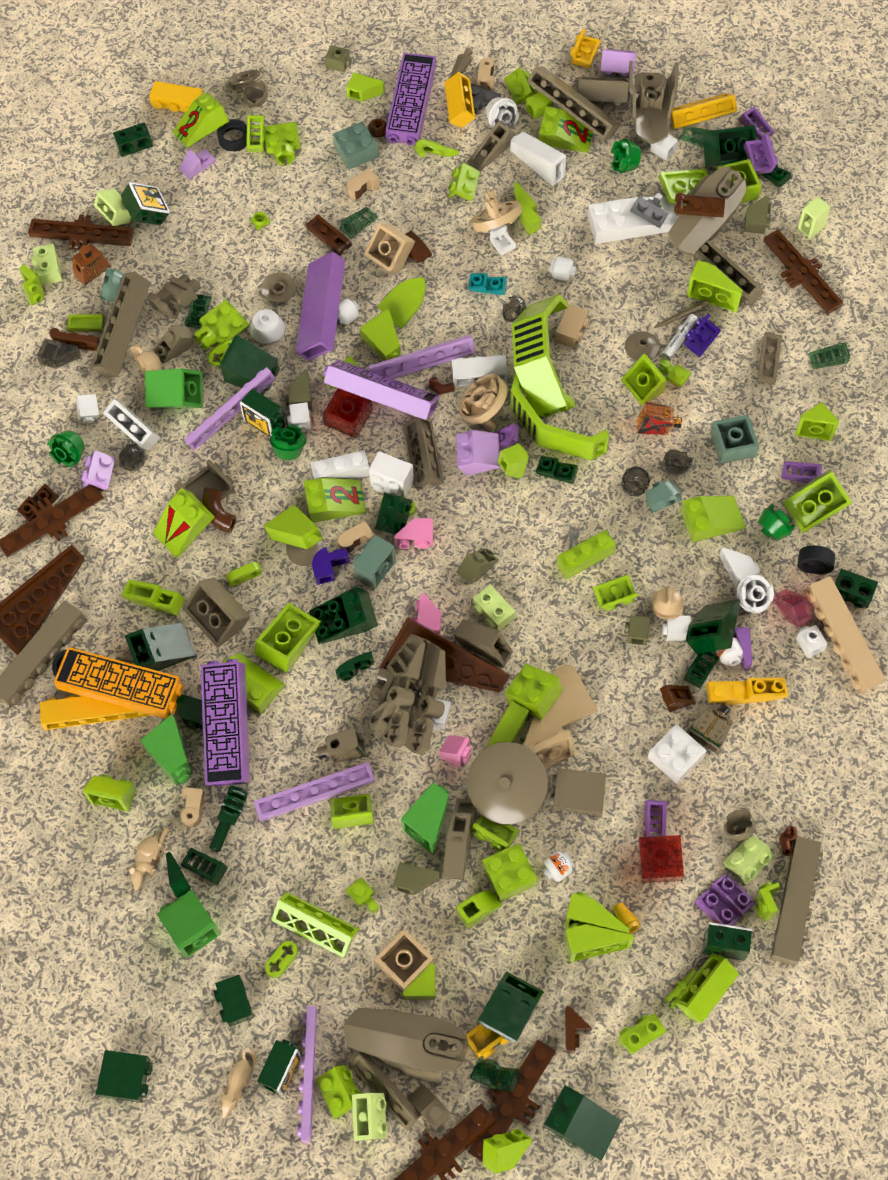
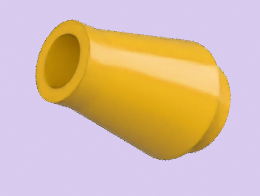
(626, 917)

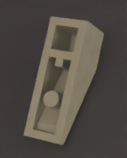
(492, 146)

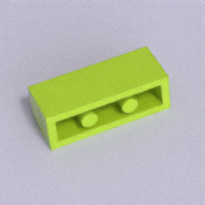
(585, 554)
(707, 988)

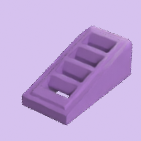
(754, 113)
(810, 467)
(744, 640)
(655, 804)

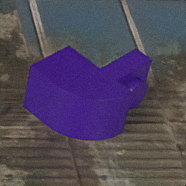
(324, 561)

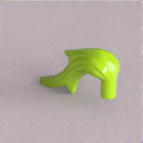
(423, 146)

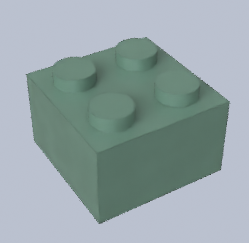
(355, 145)
(734, 439)
(374, 562)

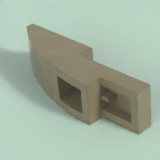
(458, 839)

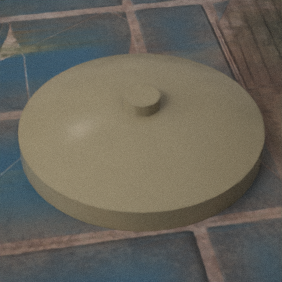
(507, 783)

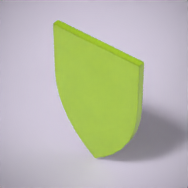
(404, 300)

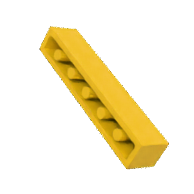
(81, 711)

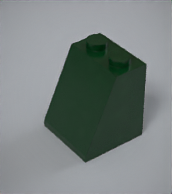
(244, 361)

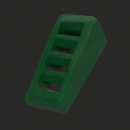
(694, 680)
(214, 873)
(176, 878)

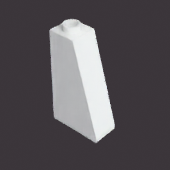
(540, 157)

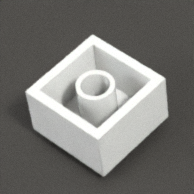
(391, 475)
(676, 754)

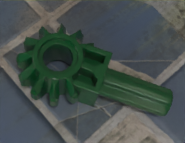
(228, 815)

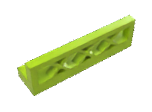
(313, 916)

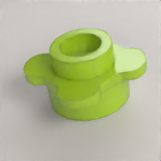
(259, 216)

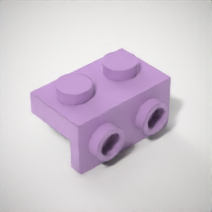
(98, 470)

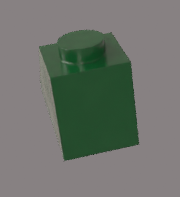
(190, 711)

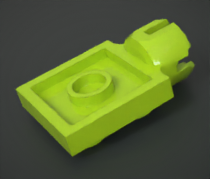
(282, 141)
(219, 325)

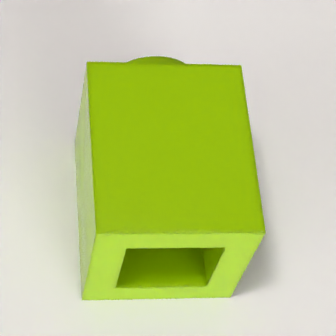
(536, 105)

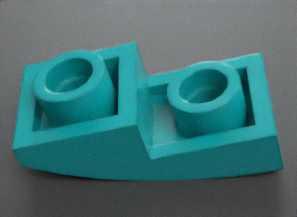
(484, 284)

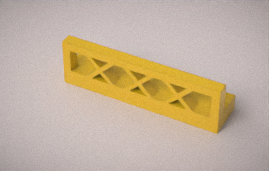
(703, 110)

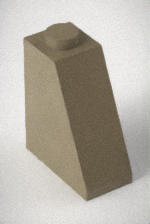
(484, 641)

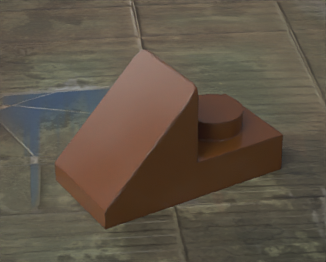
(676, 697)
(573, 1024)

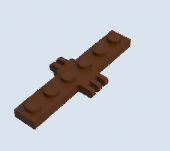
(81, 232)
(802, 271)
(50, 520)
(516, 1103)
(440, 1155)

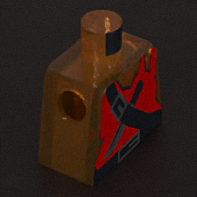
(657, 419)

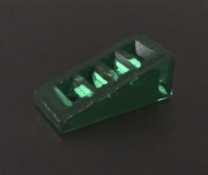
(698, 141)
(351, 229)
(838, 360)

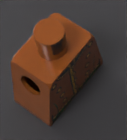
(89, 264)

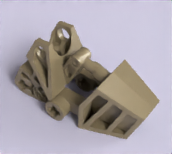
(402, 723)

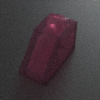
(793, 607)

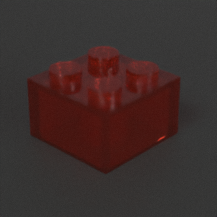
(347, 412)
(661, 859)

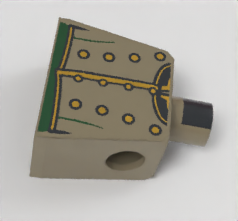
(711, 728)
(348, 744)

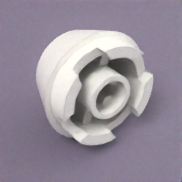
(502, 110)
(267, 327)
(754, 593)

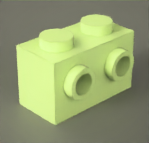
(112, 207)
(813, 217)
(46, 264)
(493, 608)
(369, 1116)

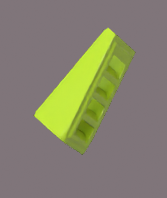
(255, 148)

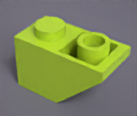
(364, 87)
(514, 461)
(477, 908)
(505, 1150)

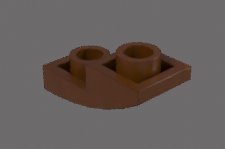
(420, 250)
(44, 491)

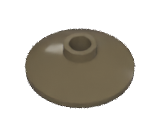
(244, 78)
(278, 281)
(636, 350)
(303, 556)

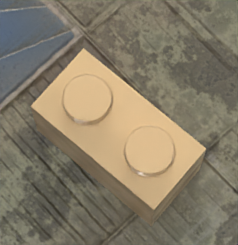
(571, 326)

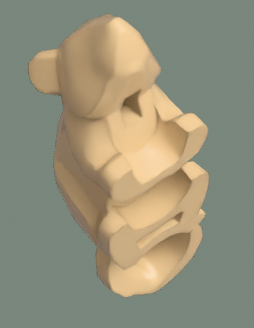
(147, 360)
(147, 853)
(237, 1079)

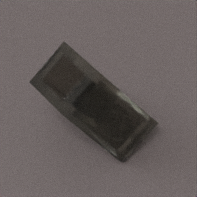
(57, 354)

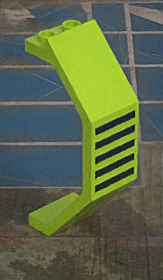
(533, 358)
(554, 437)

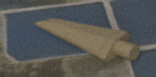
(462, 62)
(697, 307)

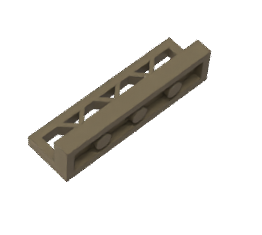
(427, 449)

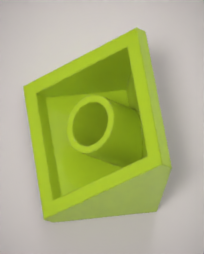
(645, 380)
(817, 423)
(351, 811)

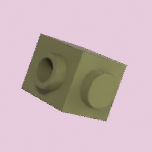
(338, 58)
(637, 629)

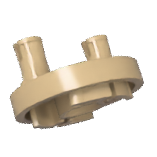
(495, 214)
(485, 399)

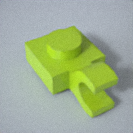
(676, 374)
(361, 894)

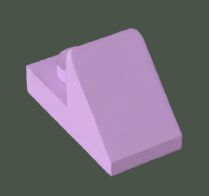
(196, 163)

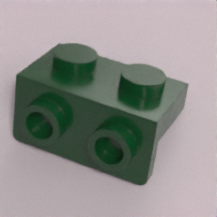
(393, 513)

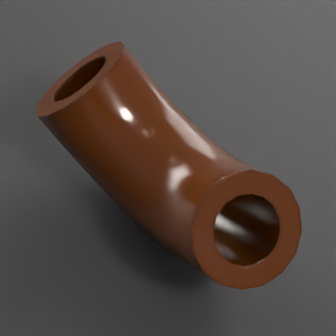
(212, 502)

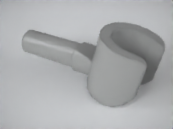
(573, 536)

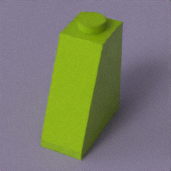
(381, 336)
(293, 529)

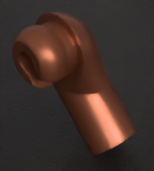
(440, 388)
(786, 840)

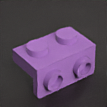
(761, 154)

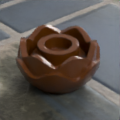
(377, 132)

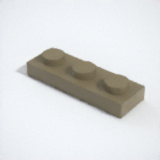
(769, 358)

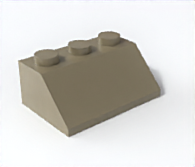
(604, 90)
(215, 611)

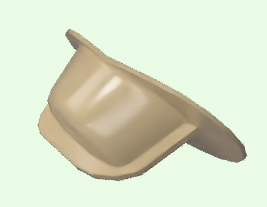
(667, 603)

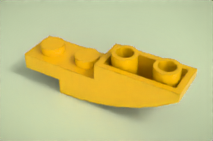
(746, 691)

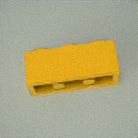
(173, 96)
(459, 100)

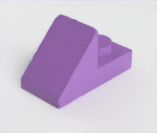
(508, 436)

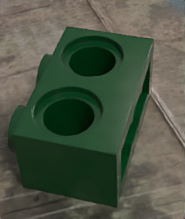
(133, 139)
(856, 584)

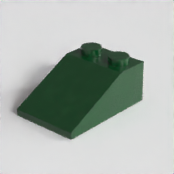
(726, 145)
(582, 1122)

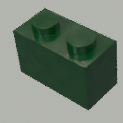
(233, 1001)

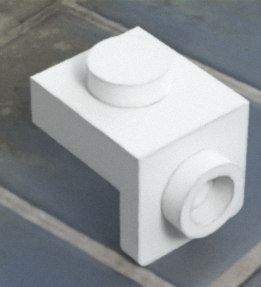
(501, 240)

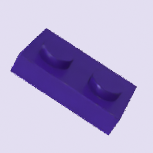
(703, 335)

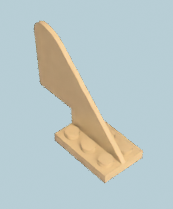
(547, 735)

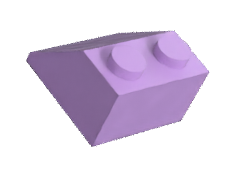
(617, 61)
(477, 451)

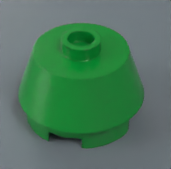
(626, 156)
(287, 442)
(66, 447)
(775, 523)

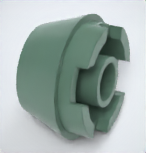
(111, 284)
(662, 495)

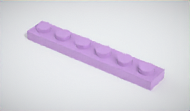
(425, 358)
(228, 410)
(314, 791)
(306, 1084)

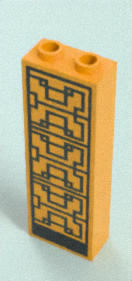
(118, 683)

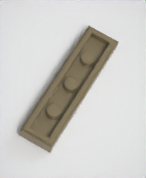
(380, 1083)

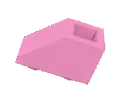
(418, 530)
(428, 614)
(456, 750)

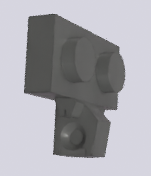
(482, 97)
(650, 210)

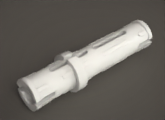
(679, 337)

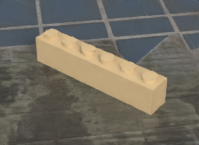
(845, 635)

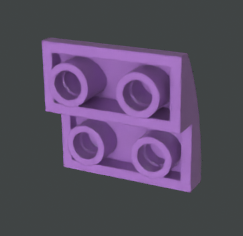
(725, 901)

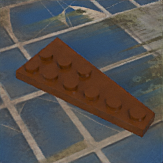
(33, 601)
(461, 664)

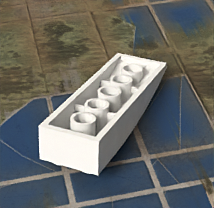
(615, 222)

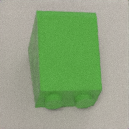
(173, 389)
(168, 750)
(427, 817)
(188, 923)

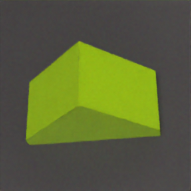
(423, 986)

